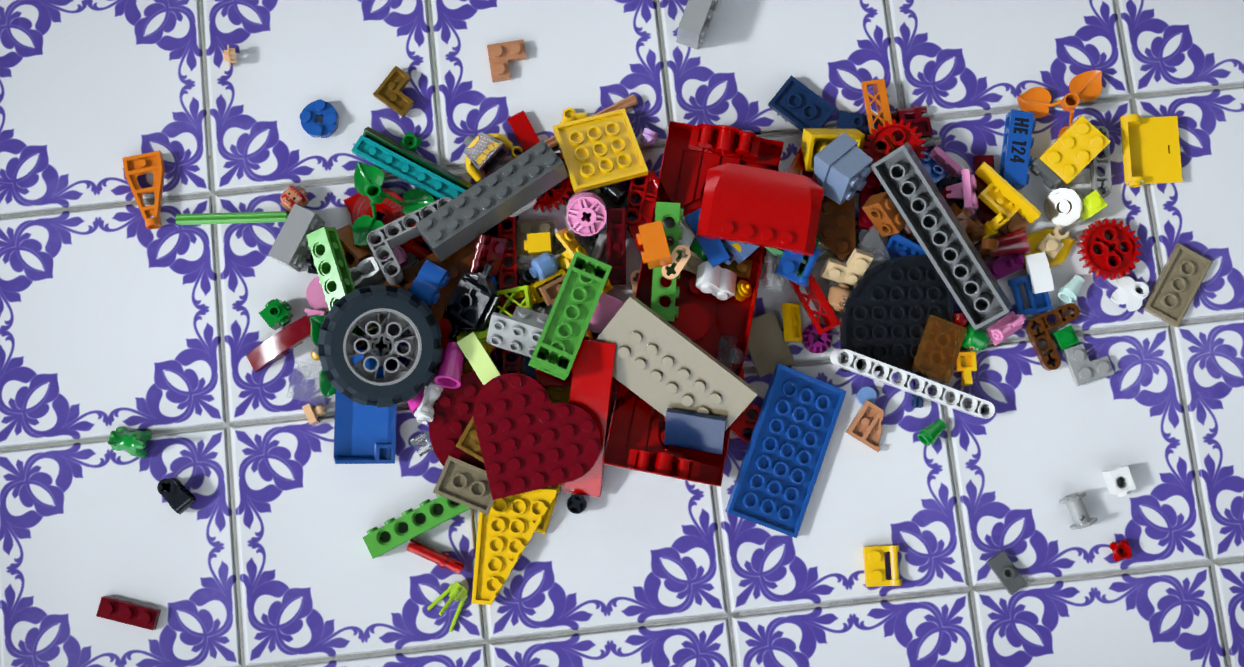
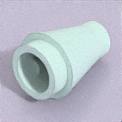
(1071, 289)

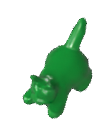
(129, 441)

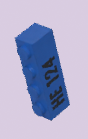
(1016, 148)

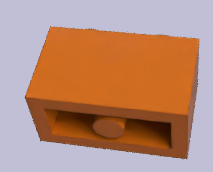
(655, 245)

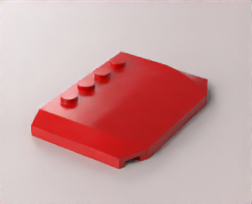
(760, 208)

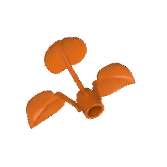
(1083, 87)

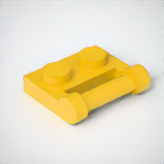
(875, 566)

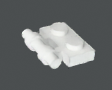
(772, 281)

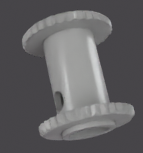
(1077, 508)

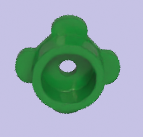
(409, 137)

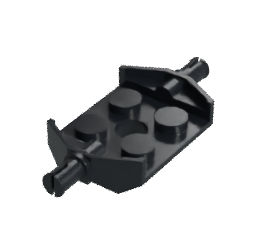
(479, 290)

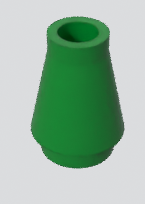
(930, 433)

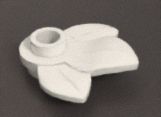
(1127, 294)

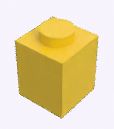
(538, 244)

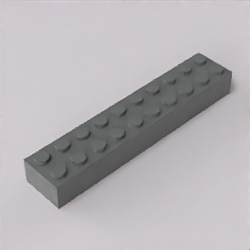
(941, 236)

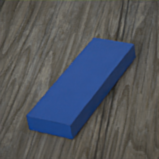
(712, 249)

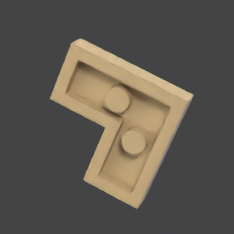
(849, 272)

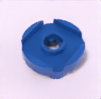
(312, 111)

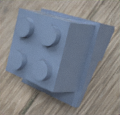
(842, 169)

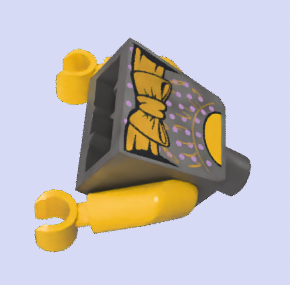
(486, 153)

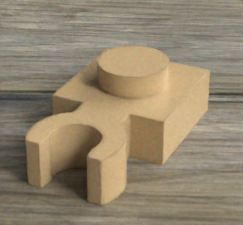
(1051, 243)

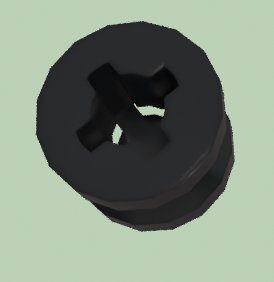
(576, 506)

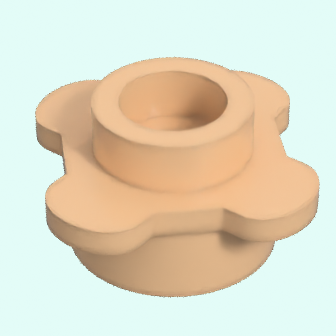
(230, 55)

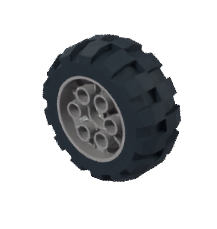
(338, 345)

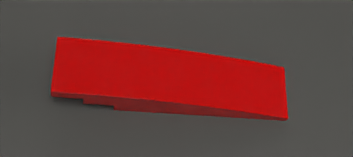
(593, 392)

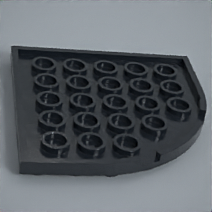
(891, 308)

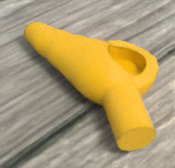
(570, 115)

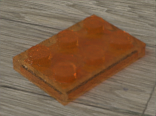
(939, 349)

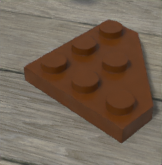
(837, 227)

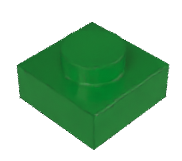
(1065, 337)

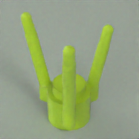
(456, 592)

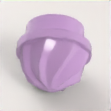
(648, 137)

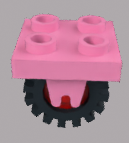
(960, 191)

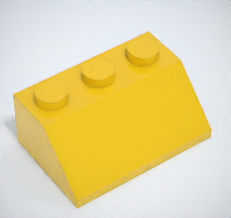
(817, 138)

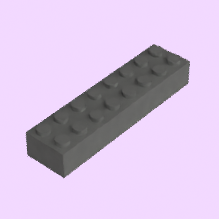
(492, 200)

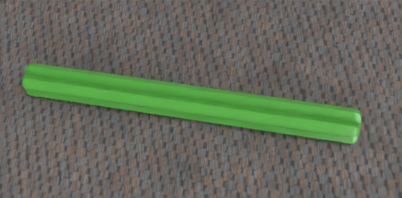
(231, 218)

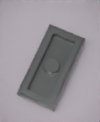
(1006, 572)

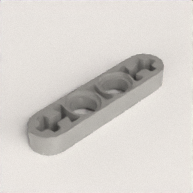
(1106, 165)

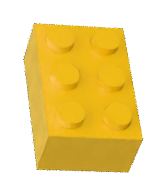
(1074, 149)

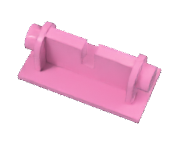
(946, 162)
(1005, 327)

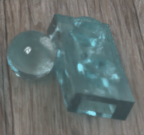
(727, 352)

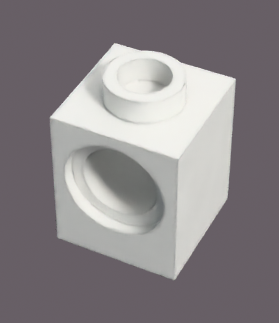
(1111, 481)

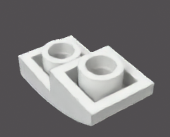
(1039, 272)

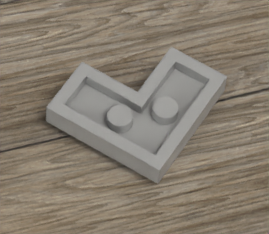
(1082, 369)

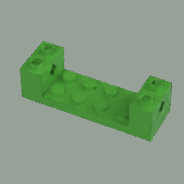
(570, 316)

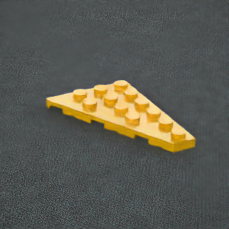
(503, 539)

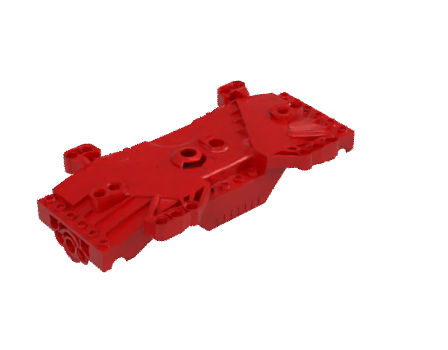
(635, 426)

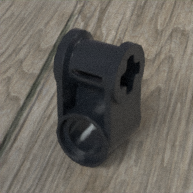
(178, 497)

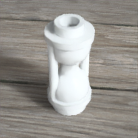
(425, 411)

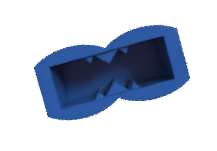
(429, 282)

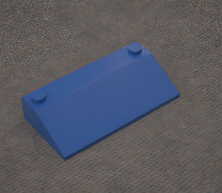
(362, 431)

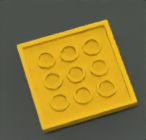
(600, 150)

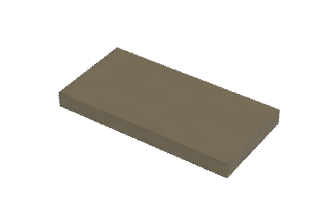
(1177, 285)

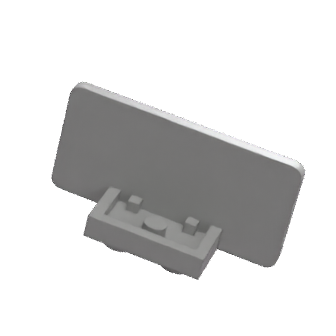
(517, 332)

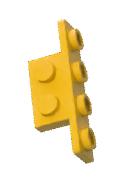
(1003, 197)
(571, 245)

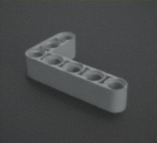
(404, 234)

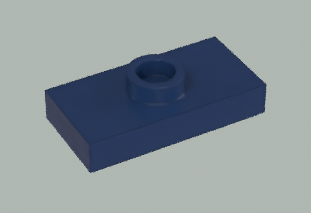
(852, 120)

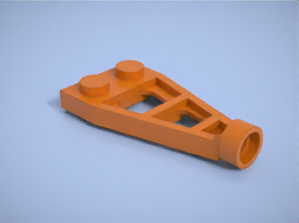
(145, 164)

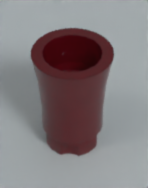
(1013, 243)

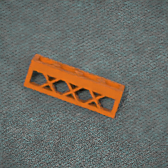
(881, 99)

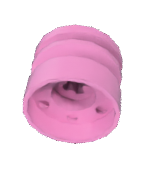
(590, 203)

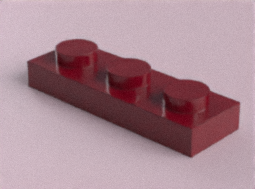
(128, 613)

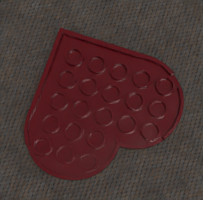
(529, 439)

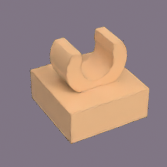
(313, 413)

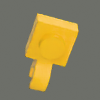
(966, 364)

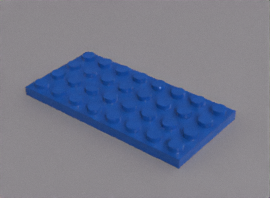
(786, 451)

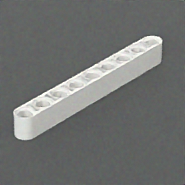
(921, 384)

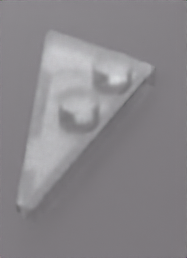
(872, 244)

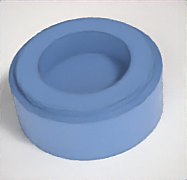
(866, 393)

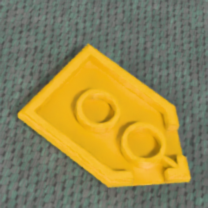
(1036, 237)

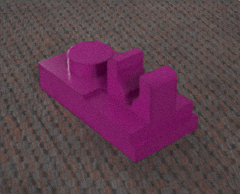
(1006, 265)

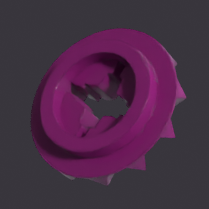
(817, 347)

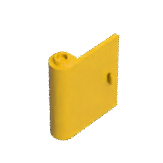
(1150, 150)

